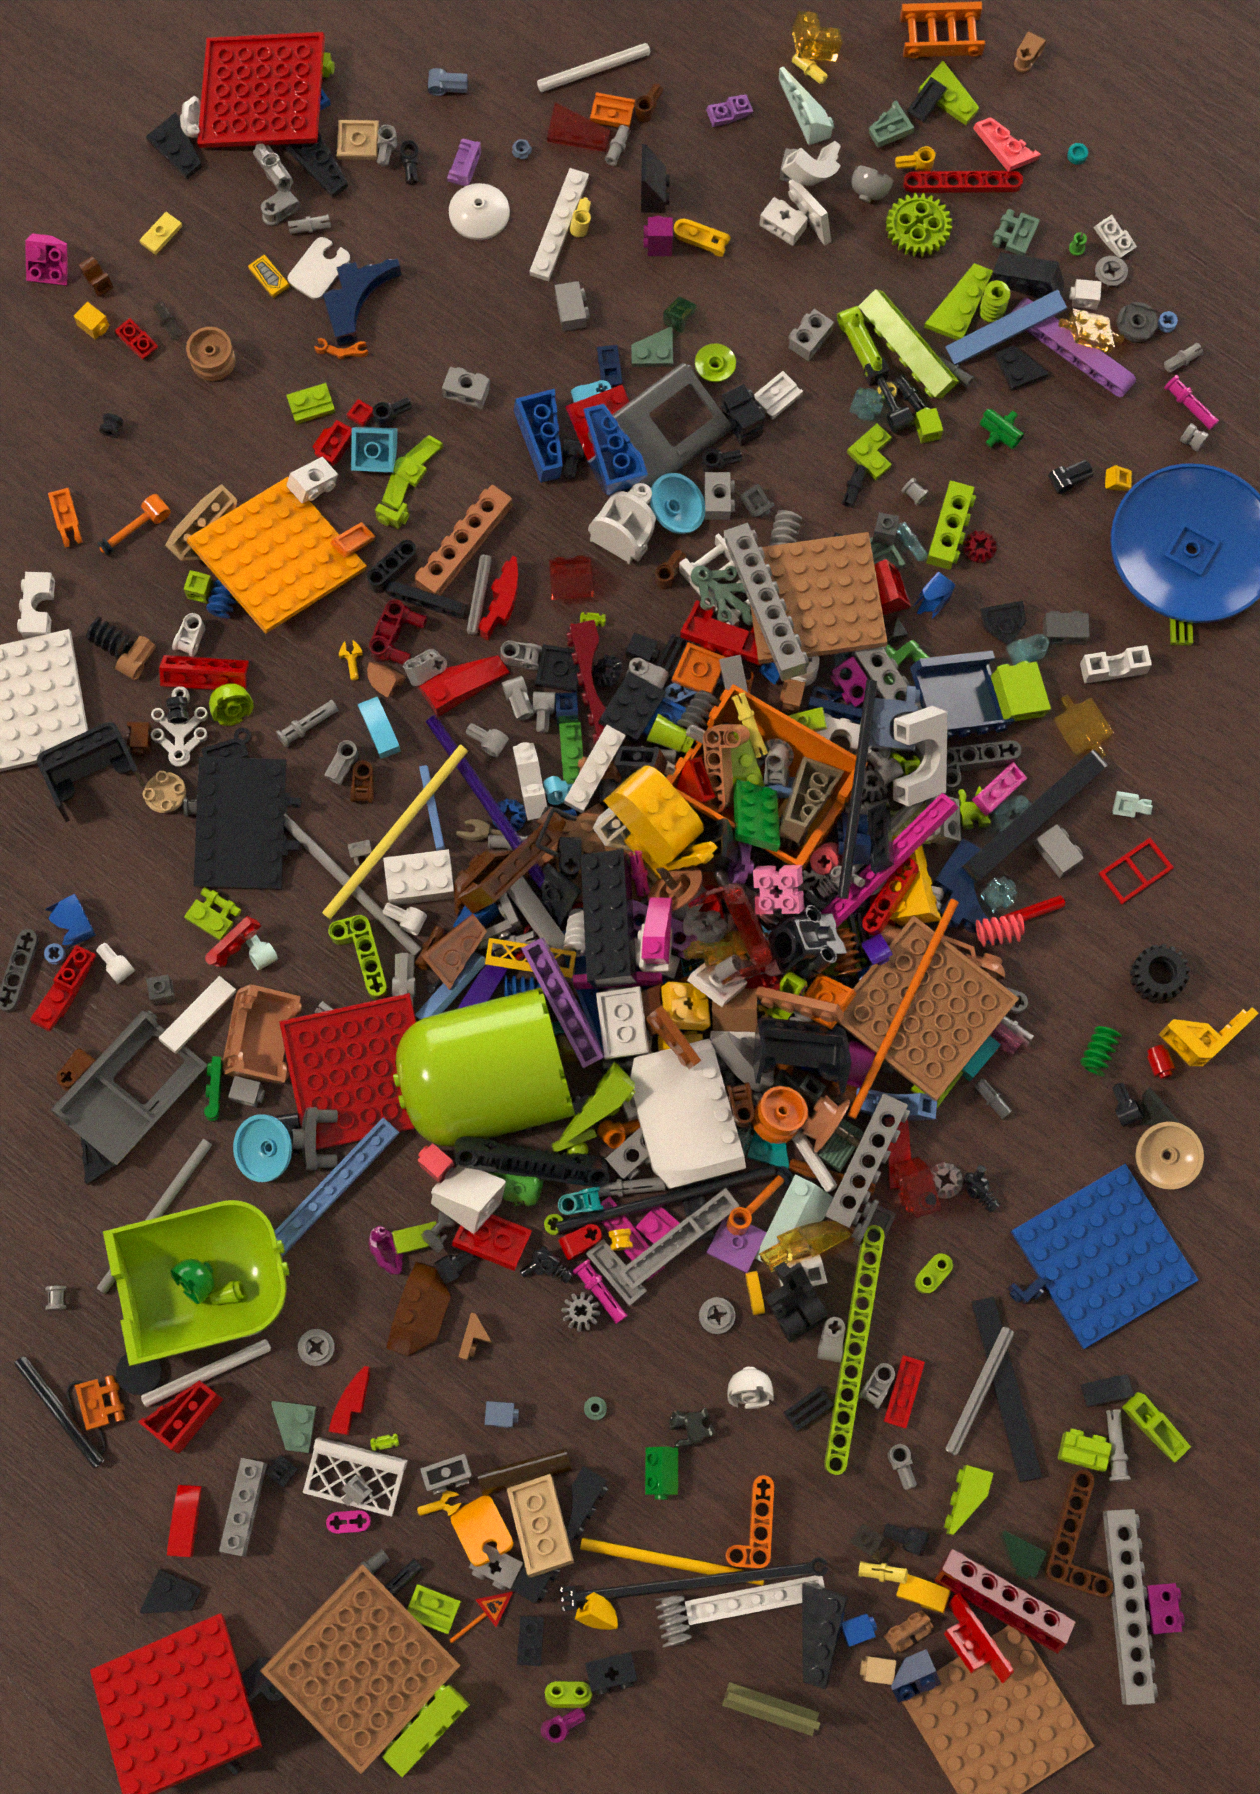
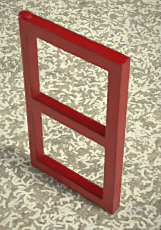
(1102, 874)

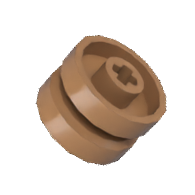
(210, 353)

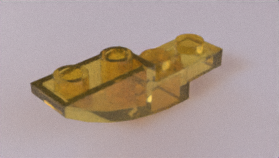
(717, 951)
(809, 1238)

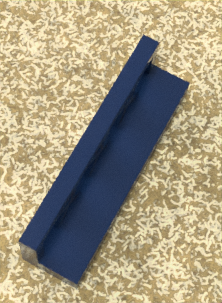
(832, 708)

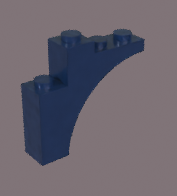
(356, 285)
(961, 888)

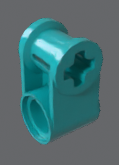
(584, 1202)

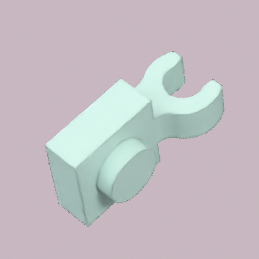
(1128, 804)

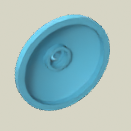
(683, 498)
(253, 1149)

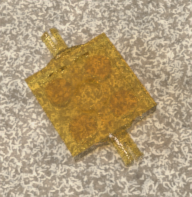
(1091, 330)
(1083, 726)

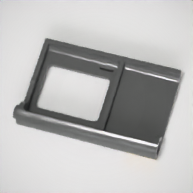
(107, 1113)

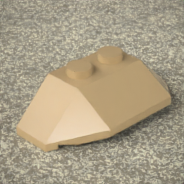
(208, 510)

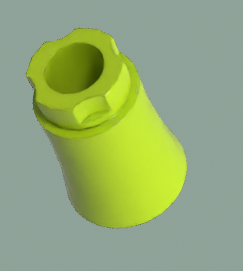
(669, 735)

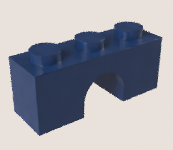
(863, 841)

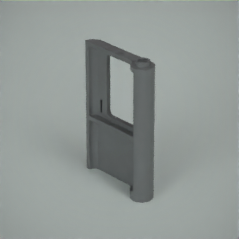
(647, 438)

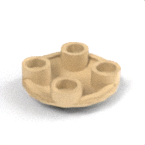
(164, 792)

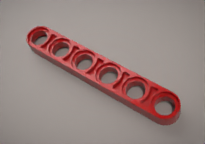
(962, 178)

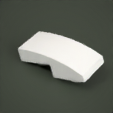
(1113, 236)

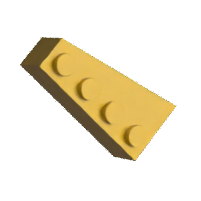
(919, 897)

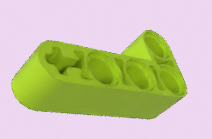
(365, 958)

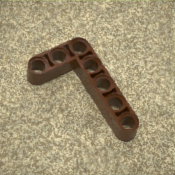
(1071, 1539)

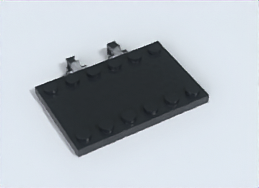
(241, 823)

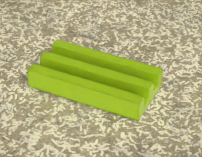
(1181, 641)

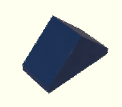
(566, 707)

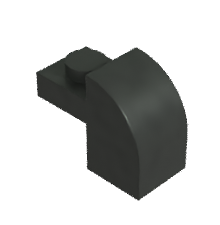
(808, 1088)

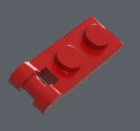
(232, 942)

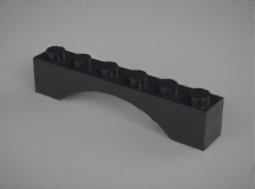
(585, 1491)

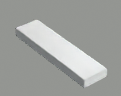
(197, 1014)

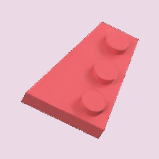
(1006, 148)

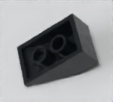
(653, 183)

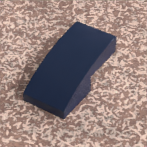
(609, 364)

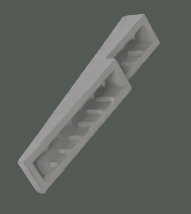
(679, 1239)

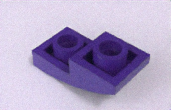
(877, 950)

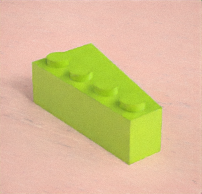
(425, 1730)

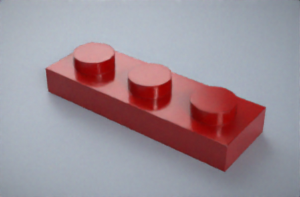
(904, 1392)

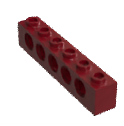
(1011, 1612)

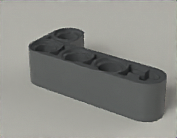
(979, 759)

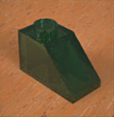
(1022, 1555)

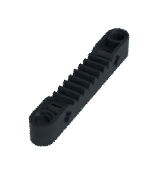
(588, 1169)

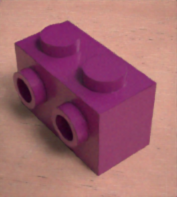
(658, 236)
(1164, 1608)

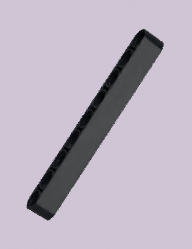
(1034, 816)

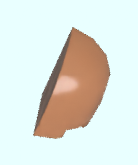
(384, 678)

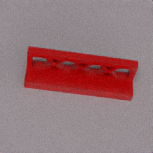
(199, 673)

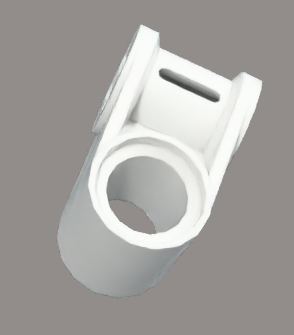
(189, 639)

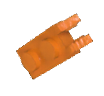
(65, 515)

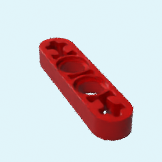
(887, 895)

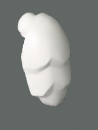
(190, 117)

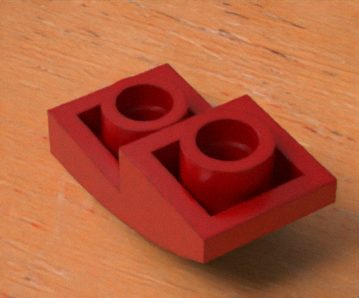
(136, 339)

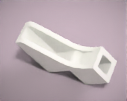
(530, 779)

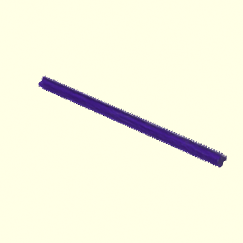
(482, 794)

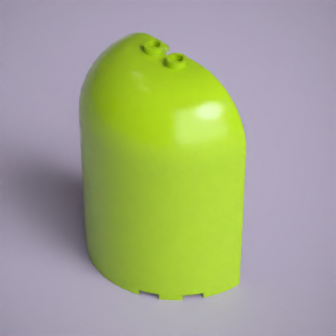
(483, 1070)
(155, 1310)

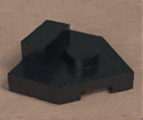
(1004, 620)

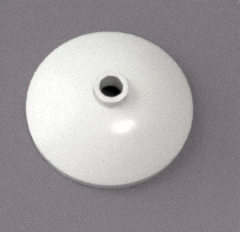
(479, 221)

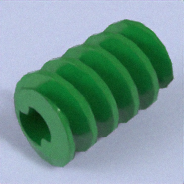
(1099, 1050)

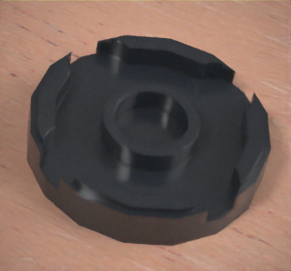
(138, 1378)

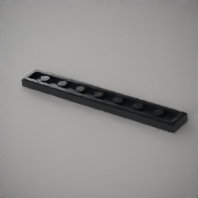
(1007, 1394)

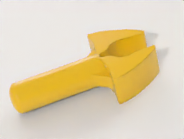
(351, 659)
(439, 1505)

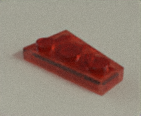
(575, 130)

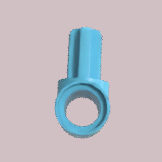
(556, 790)

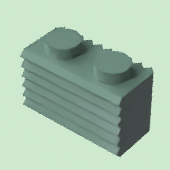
(838, 1150)

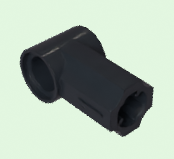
(1065, 478)

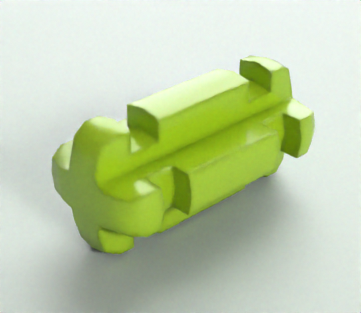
(593, 616)
(384, 1442)

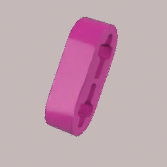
(348, 1528)

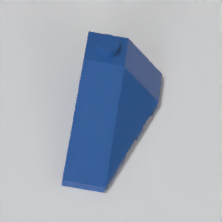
(616, 456)

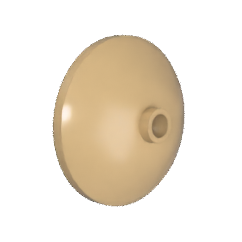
(1184, 1160)

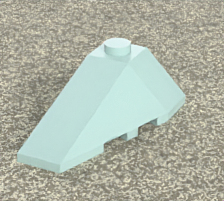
(809, 114)
(801, 1205)

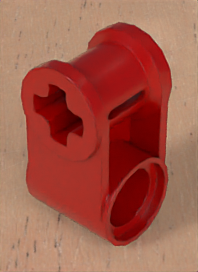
(576, 1244)

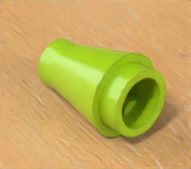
(229, 1293)

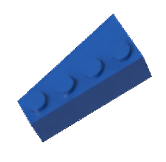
(540, 430)

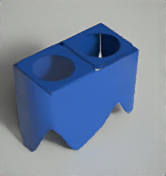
(936, 594)
(71, 916)

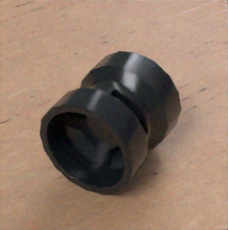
(177, 710)

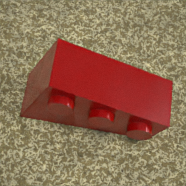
(183, 1416)

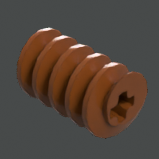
(847, 962)

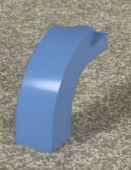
(919, 1105)

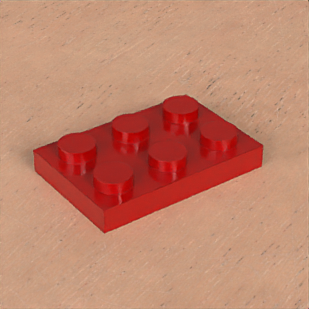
(495, 1241)

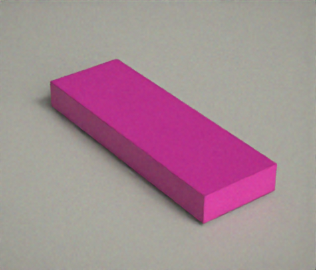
(999, 789)

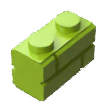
(1084, 1451)

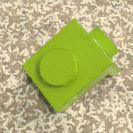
(390, 517)

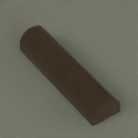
(523, 1471)

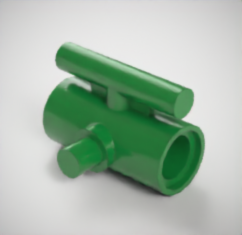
(1001, 428)

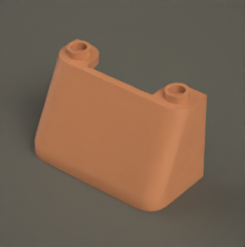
(254, 1034)

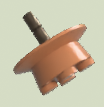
(825, 1122)

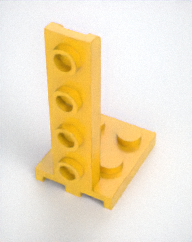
(689, 856)

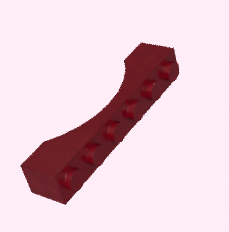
(585, 644)

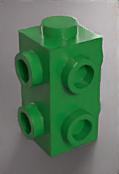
(661, 1472)

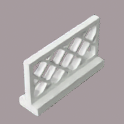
(360, 1456)

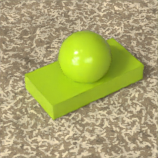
(576, 1144)

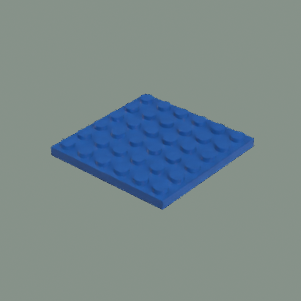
(1104, 1256)

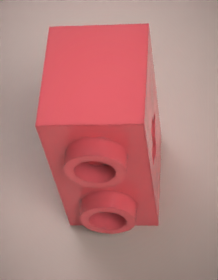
(435, 1162)

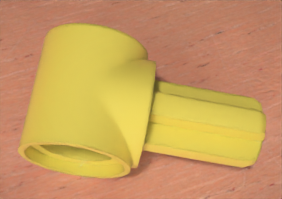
(581, 218)

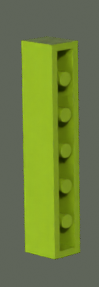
(908, 344)

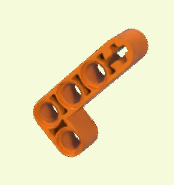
(757, 1521)

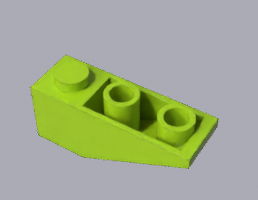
(971, 1492)

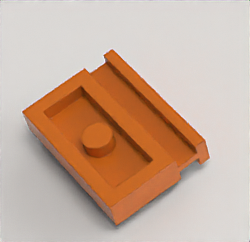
(612, 110)

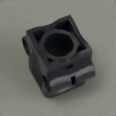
(806, 943)

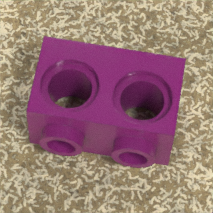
(857, 678)

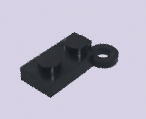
(231, 748)

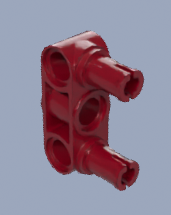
(388, 631)

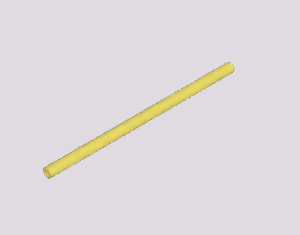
(395, 831)

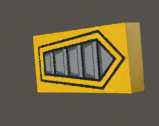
(268, 276)

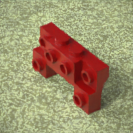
(719, 636)

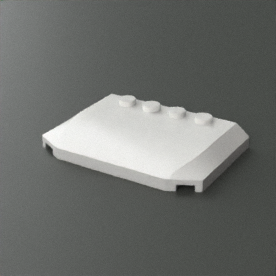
(686, 1117)

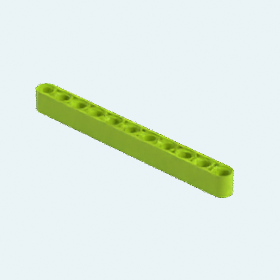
(848, 1359)

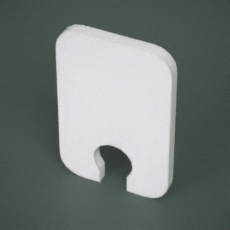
(314, 272)

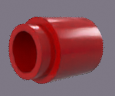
(1160, 1062)

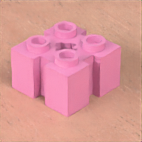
(787, 880)

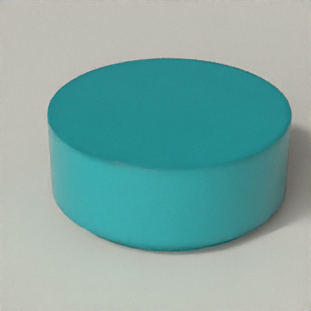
(1077, 153)

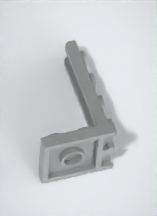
(504, 929)

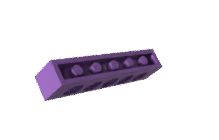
(563, 1002)

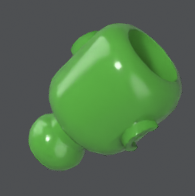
(521, 1189)

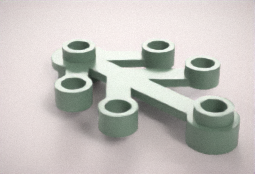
(721, 591)

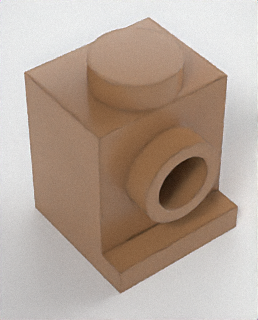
(792, 695)

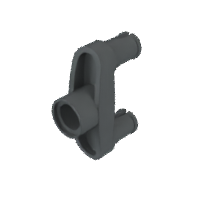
(306, 1138)

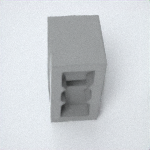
(814, 336)
(950, 830)

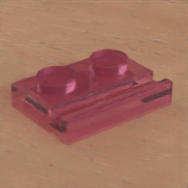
(1006, 1038)

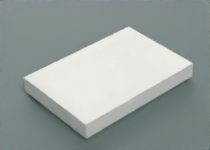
(622, 1023)

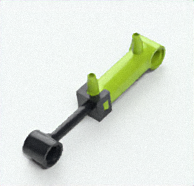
(874, 366)

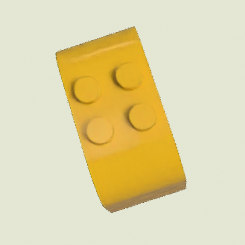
(655, 814)

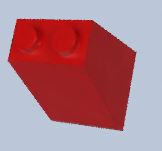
(891, 588)

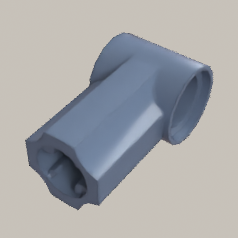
(442, 82)

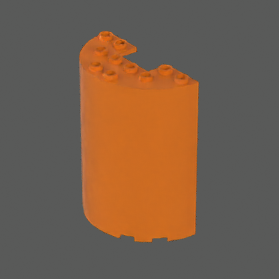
(803, 741)

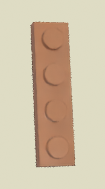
(806, 1006)

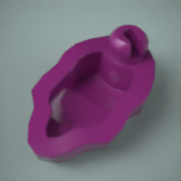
(383, 1248)

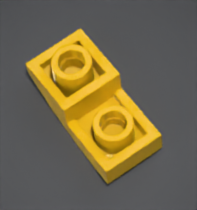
(924, 1593)

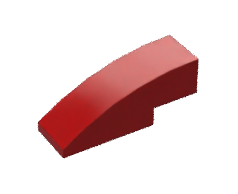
(900, 1150)
(350, 1402)
(184, 1521)

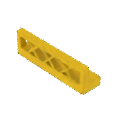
(523, 964)

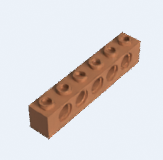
(488, 521)

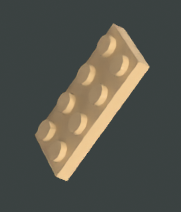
(540, 1526)

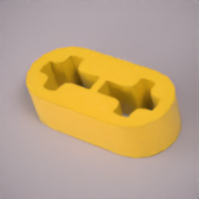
(755, 1293)

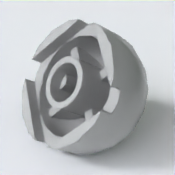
(870, 184)

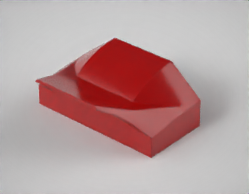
(333, 442)

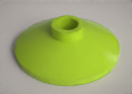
(718, 355)

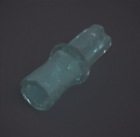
(911, 541)

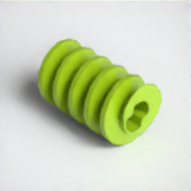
(994, 301)

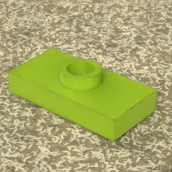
(813, 719)

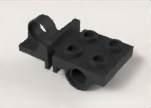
(795, 1302)

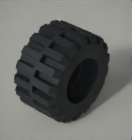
(1171, 961)

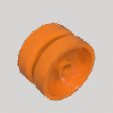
(779, 1114)

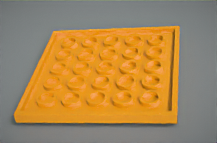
(275, 555)

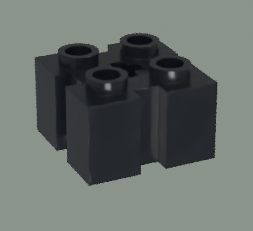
(743, 414)

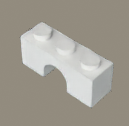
(35, 588)
(1129, 663)
(845, 728)

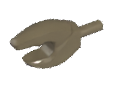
(481, 832)

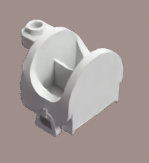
(625, 523)

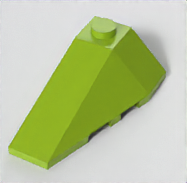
(610, 1094)

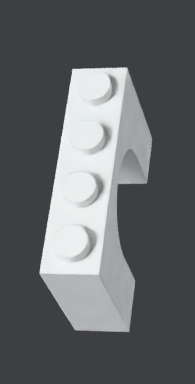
(930, 776)

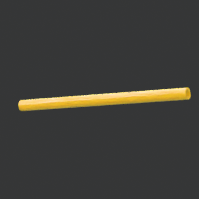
(657, 1558)

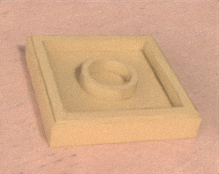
(357, 140)

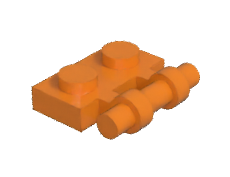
(92, 1403)

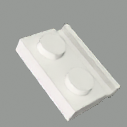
(778, 395)

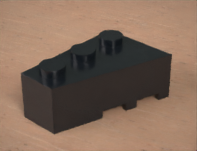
(1029, 275)

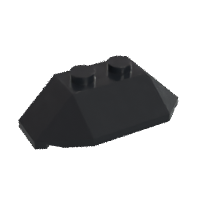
(724, 838)

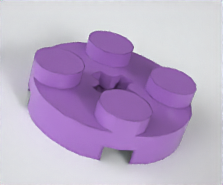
(739, 872)

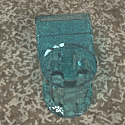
(1026, 650)

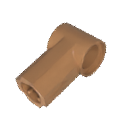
(133, 662)

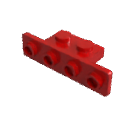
(974, 1643)

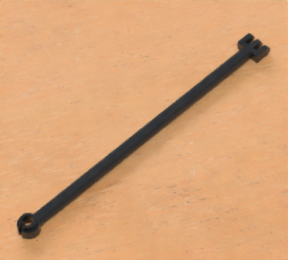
(692, 1582)

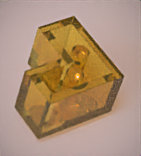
(815, 41)

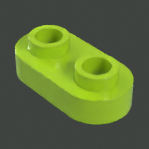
(934, 1273)
(568, 1696)

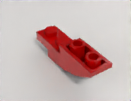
(505, 593)
(65, 988)

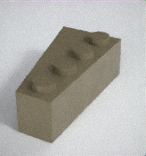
(809, 794)

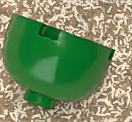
(194, 1278)

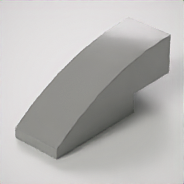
(739, 1059)

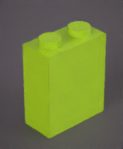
(1020, 691)

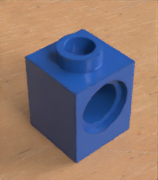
(858, 1629)

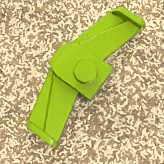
(409, 471)

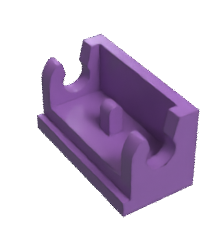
(465, 162)

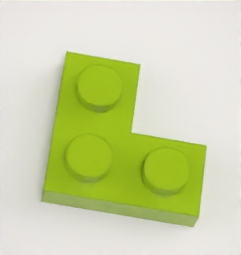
(866, 451)

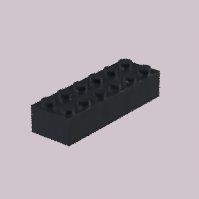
(608, 919)

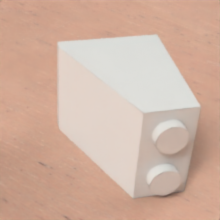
(468, 1196)

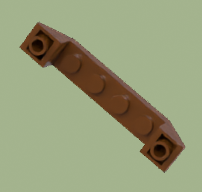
(514, 866)

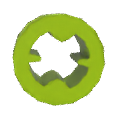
(548, 1227)

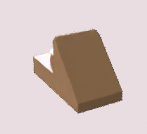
(473, 1332)

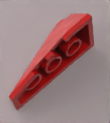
(461, 683)

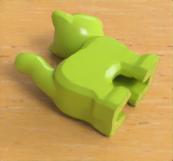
(970, 812)

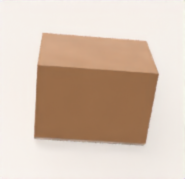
(738, 1014)

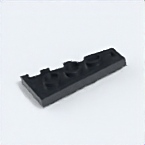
(319, 164)
(821, 1627)

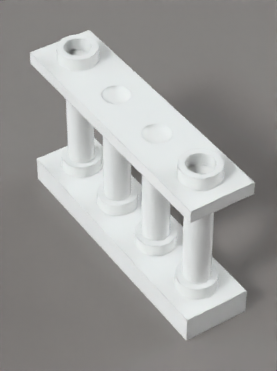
(686, 567)

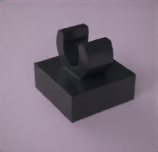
(281, 1471)

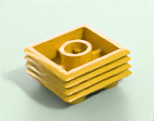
(694, 1014)

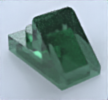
(678, 313)

